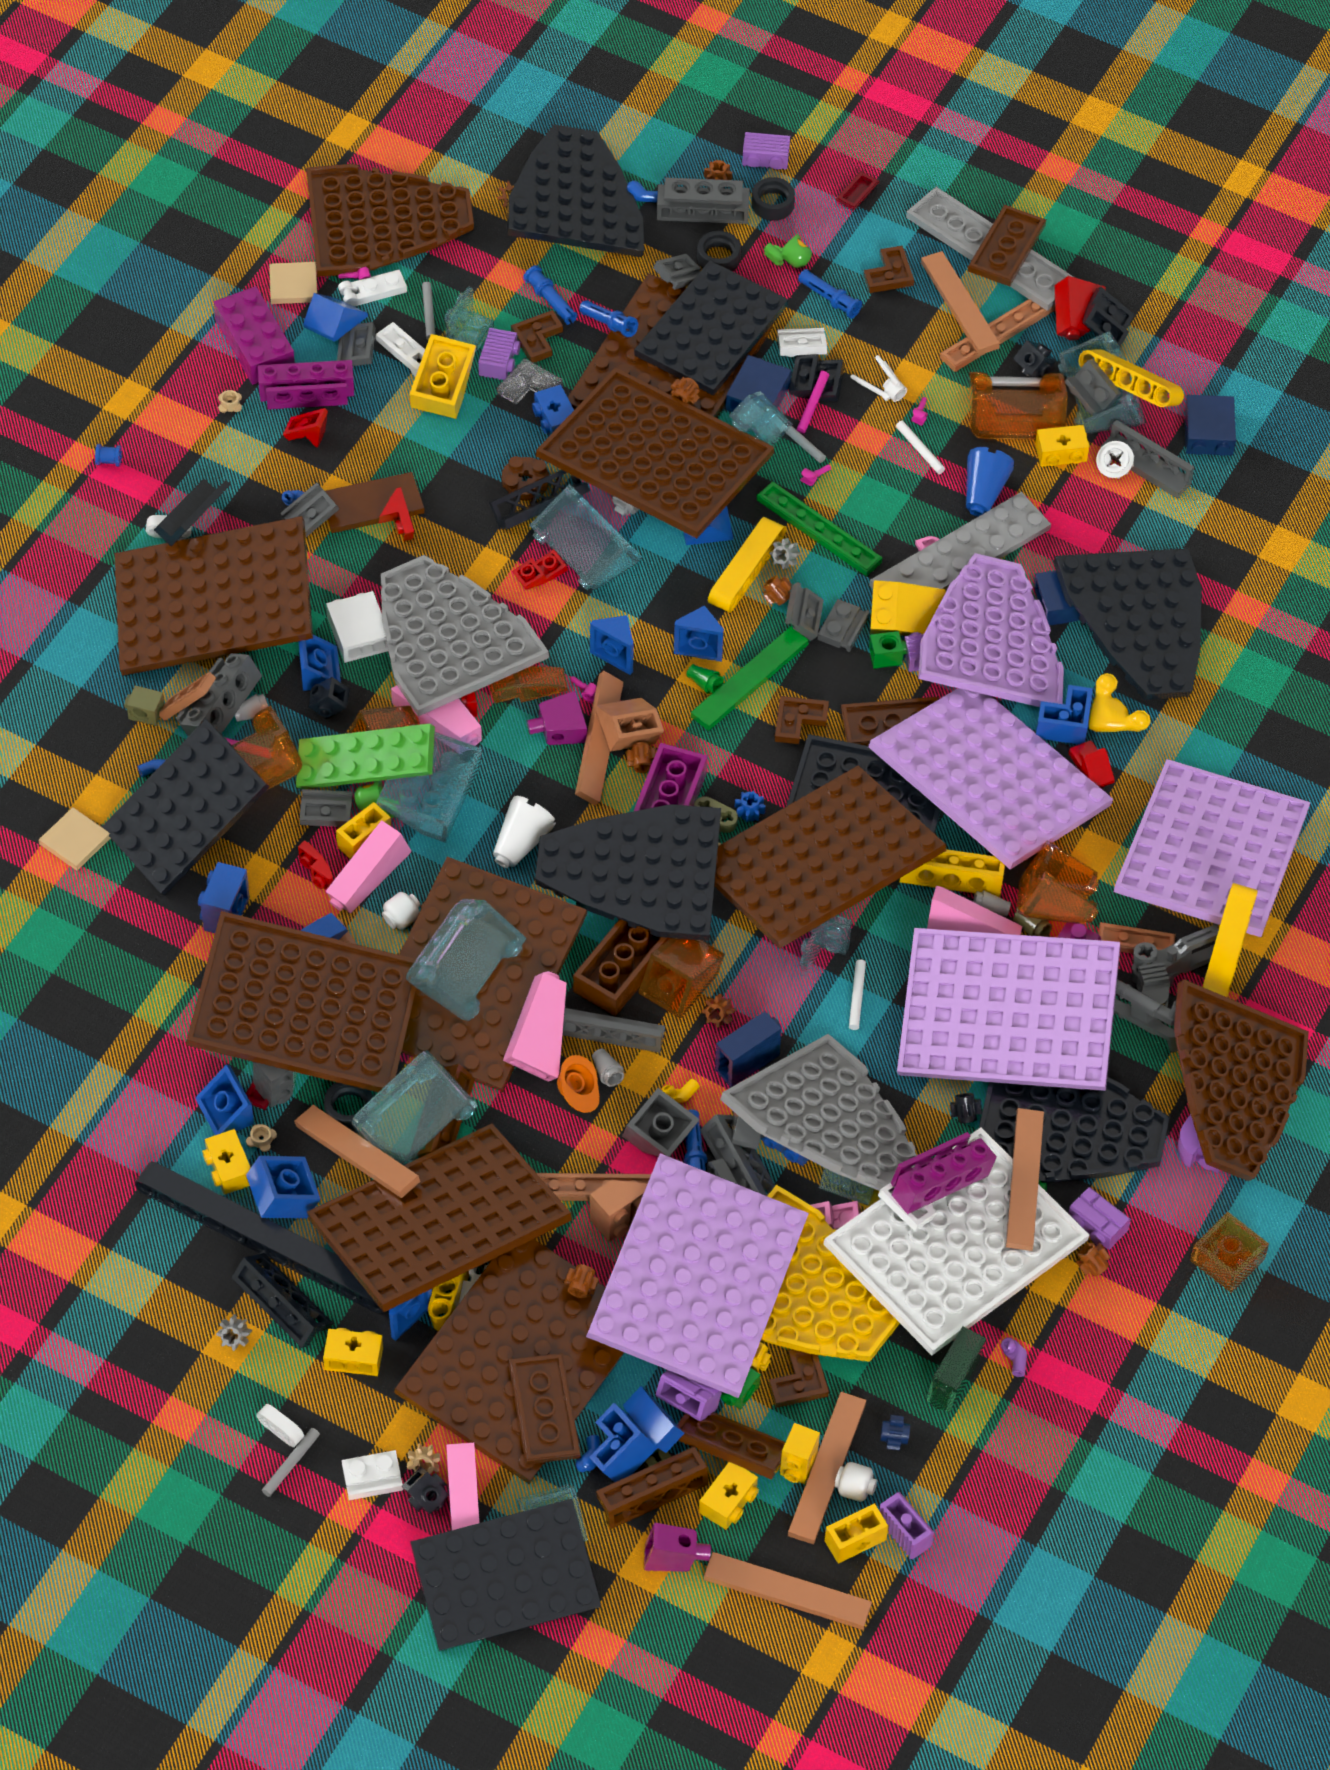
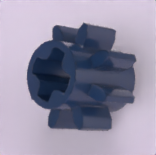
(895, 1432)

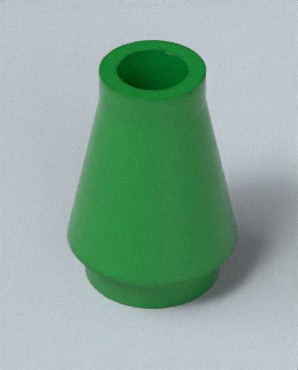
(705, 678)

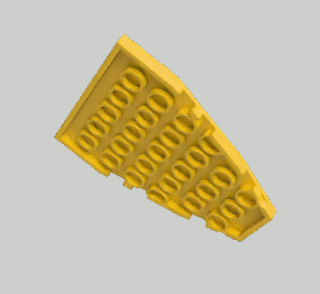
(821, 1302)

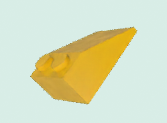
(442, 376)
(903, 607)

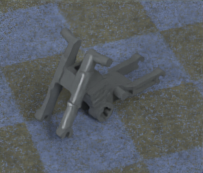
(1154, 978)

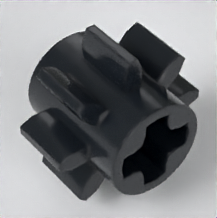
(965, 1108)

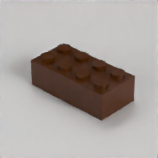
(616, 967)

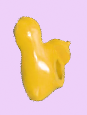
(1110, 714)

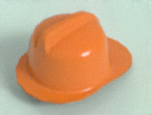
(579, 1083)

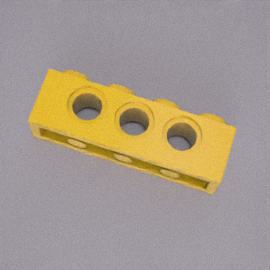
(960, 873)

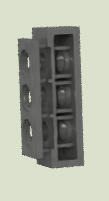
(703, 204)
(227, 693)

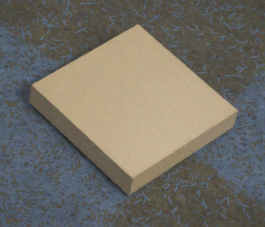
(292, 282)
(74, 838)

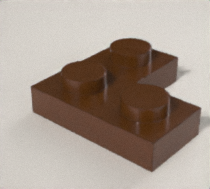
(893, 275)
(533, 335)
(794, 713)
(803, 1385)

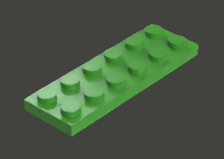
(366, 756)

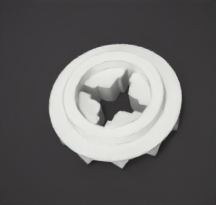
(1117, 449)

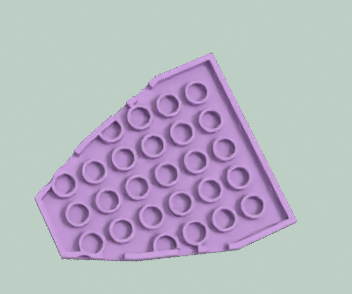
(992, 636)

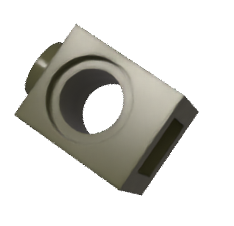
(144, 705)

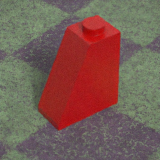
(1071, 301)

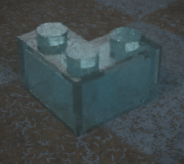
(761, 417)

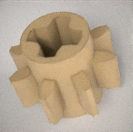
(429, 1457)

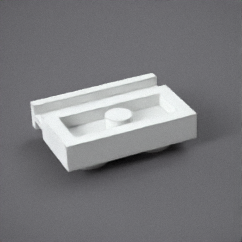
(801, 341)
(372, 1475)

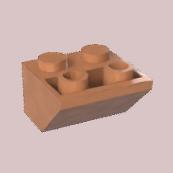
(629, 723)
(615, 1207)

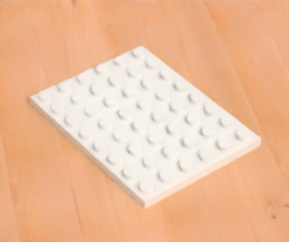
(958, 1261)

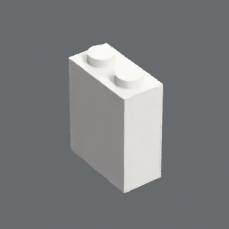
(357, 626)

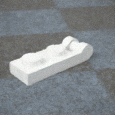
(373, 288)
(401, 346)

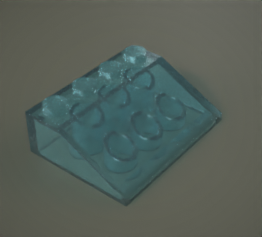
(434, 800)

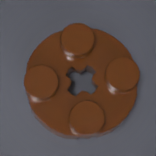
(520, 467)

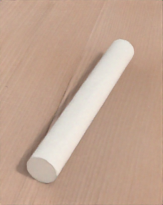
(920, 447)
(857, 994)

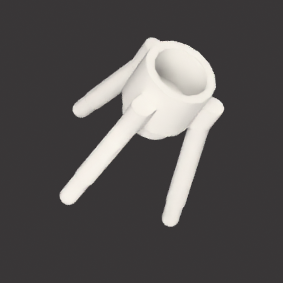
(892, 387)

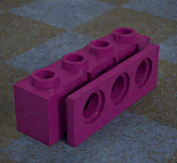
(306, 373)
(943, 1174)

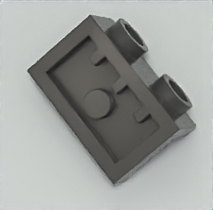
(1093, 388)

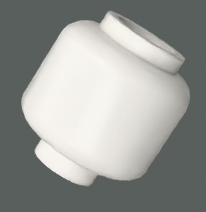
(401, 910)
(855, 1481)

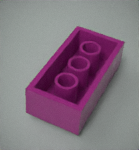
(252, 331)
(673, 778)

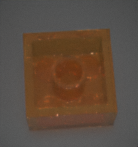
(1229, 1252)

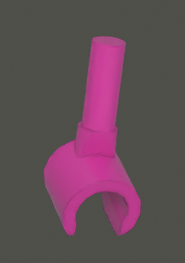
(362, 273)
(919, 416)
(810, 477)
(588, 690)

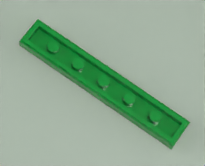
(819, 528)
(749, 678)

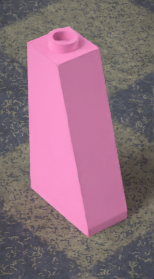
(449, 720)
(368, 867)
(960, 914)
(539, 1029)
(462, 1485)

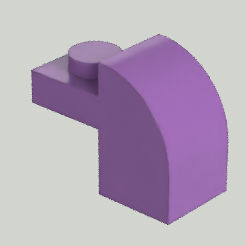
(1189, 1146)

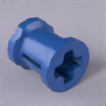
(108, 455)

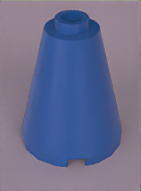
(986, 478)

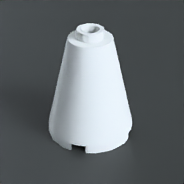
(521, 831)

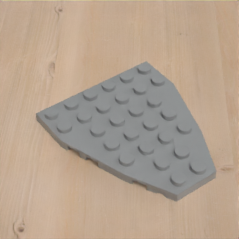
(449, 635)
(825, 1112)

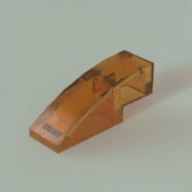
(530, 684)

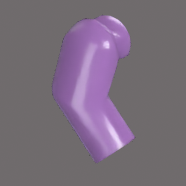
(1016, 1354)

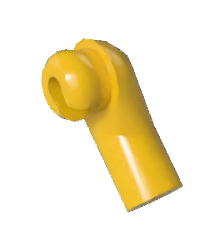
(682, 1095)

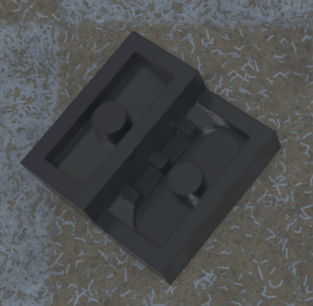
(1107, 314)
(806, 372)

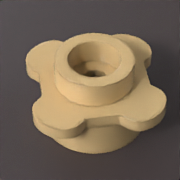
(230, 401)
(261, 1131)

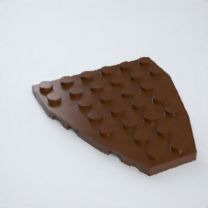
(380, 217)
(1236, 1076)

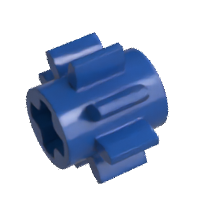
(750, 806)

